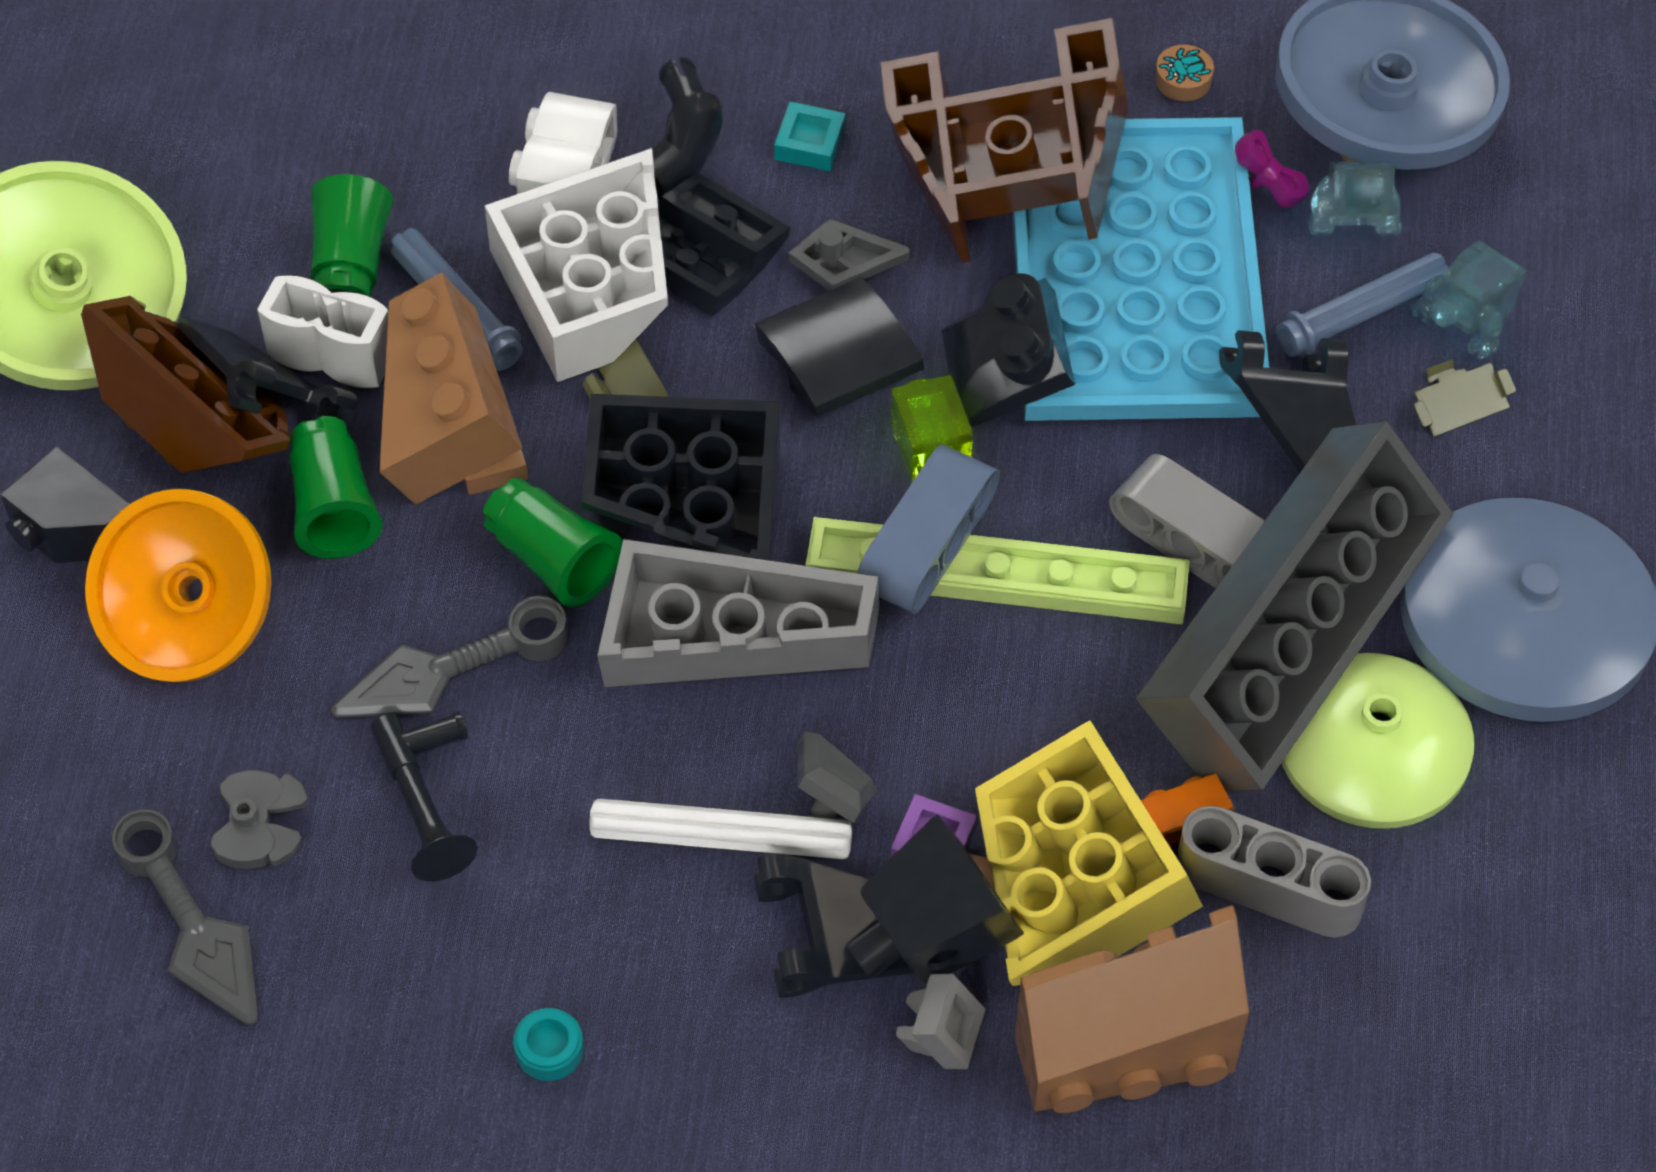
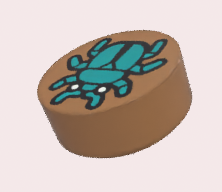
(1184, 73)

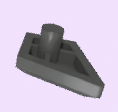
(844, 253)
(831, 779)

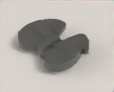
(248, 837)

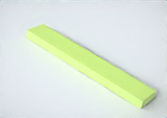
(1030, 573)

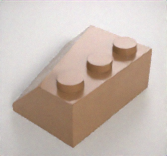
(1134, 1020)

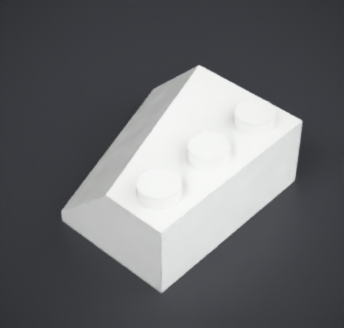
(584, 261)

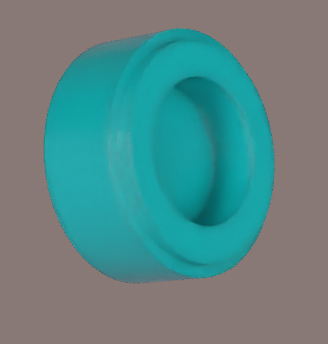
(548, 1044)

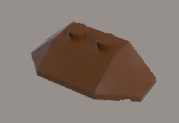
(174, 390)

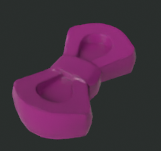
(1285, 184)

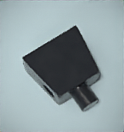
(932, 908)

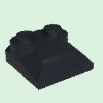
(1008, 349)

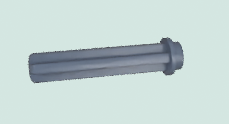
(425, 262)
(1302, 332)

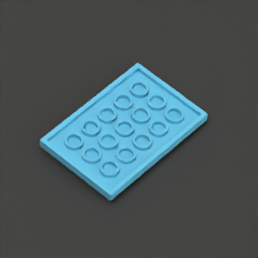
(1158, 283)

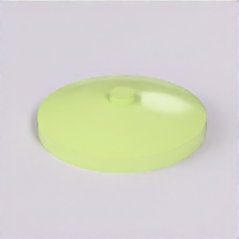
(71, 242)

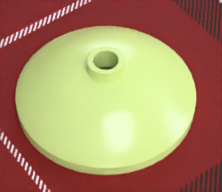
(1379, 769)

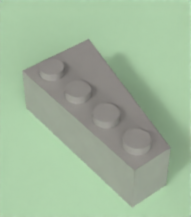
(731, 616)

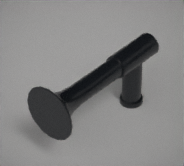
(441, 851)

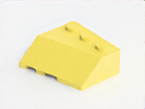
(1077, 856)

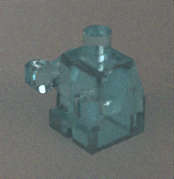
(1356, 193)
(1474, 296)

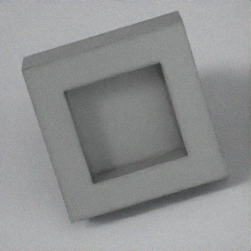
(944, 1023)

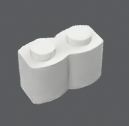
(563, 140)
(325, 331)

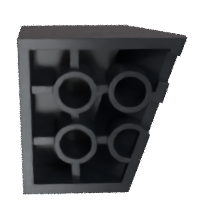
(686, 469)

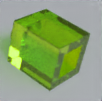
(926, 416)

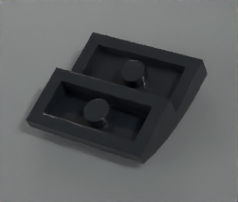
(714, 242)
(839, 346)

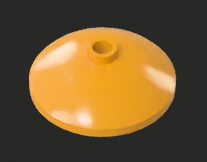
(143, 580)

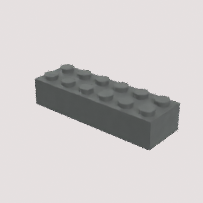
(1296, 607)

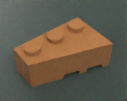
(440, 393)

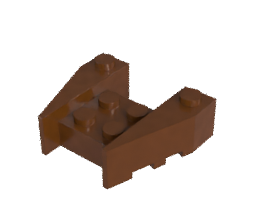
(1013, 142)

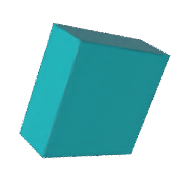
(809, 136)

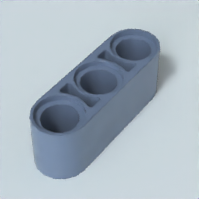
(929, 527)

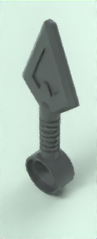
(415, 679)
(209, 952)

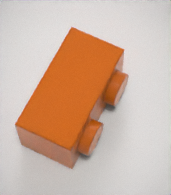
(1173, 806)

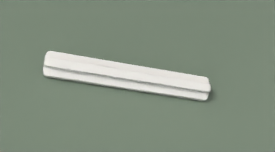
(720, 828)

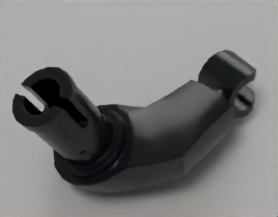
(690, 127)

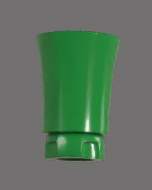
(348, 231)
(331, 494)
(553, 541)

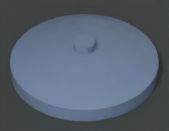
(1392, 79)
(1531, 610)

